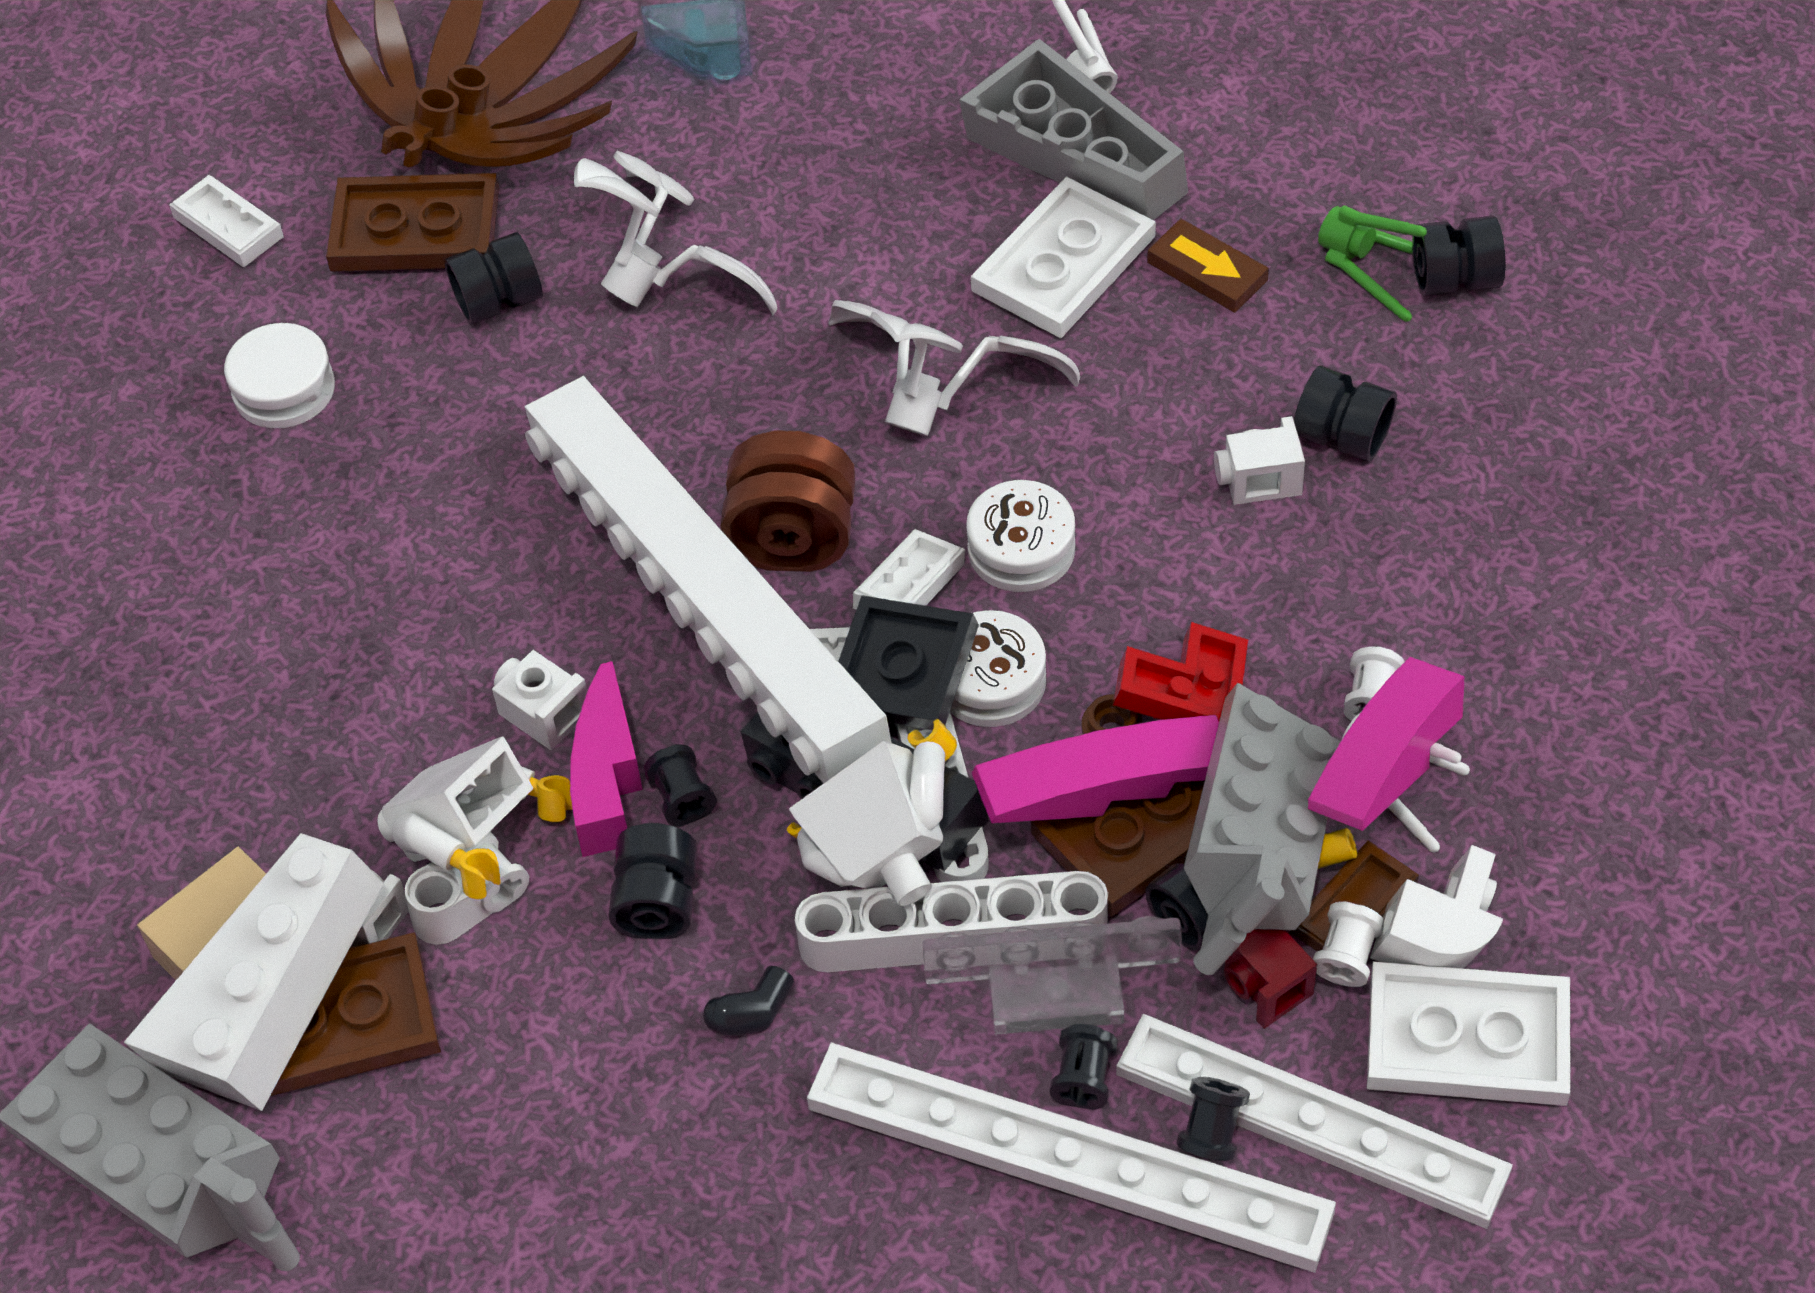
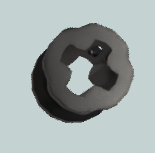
(679, 785)
(1083, 1066)
(1213, 1118)

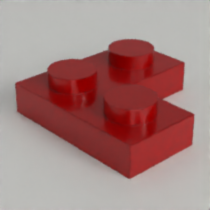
(1190, 688)

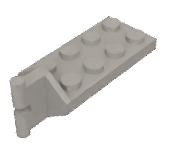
(1253, 832)
(151, 1149)

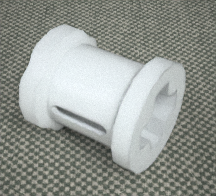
(1371, 670)
(1348, 944)

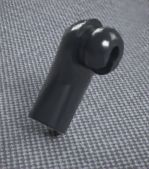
(751, 1010)

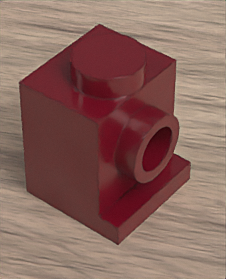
(1271, 972)

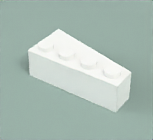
(261, 976)

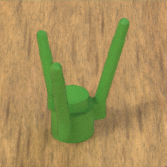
(1352, 234)

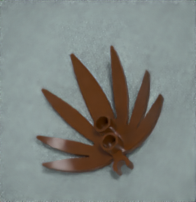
(465, 105)

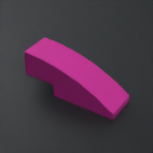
(1389, 743)
(602, 765)

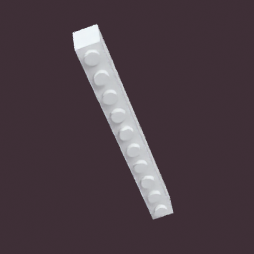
(705, 581)

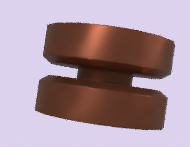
(789, 501)

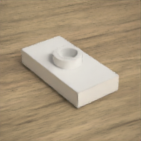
(226, 220)
(913, 570)

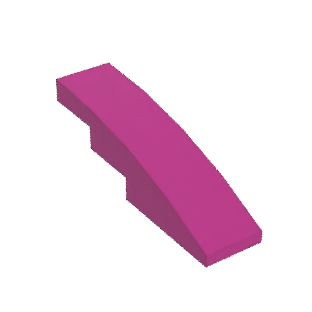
(1090, 770)

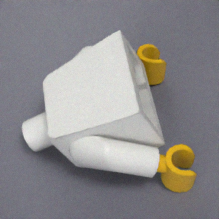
(461, 803)
(878, 817)

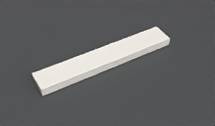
(1322, 1122)

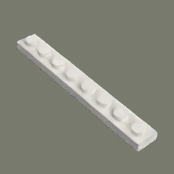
(1073, 1157)

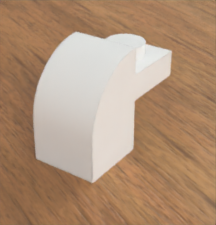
(1441, 927)

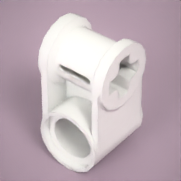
(459, 913)

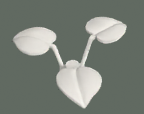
(636, 263)
(917, 393)

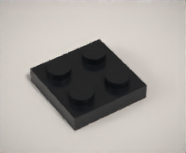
(908, 657)

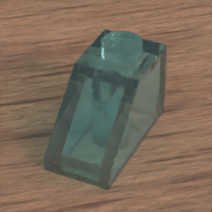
(700, 37)

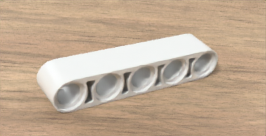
(977, 902)

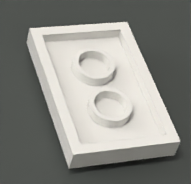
(1063, 257)
(1469, 1033)

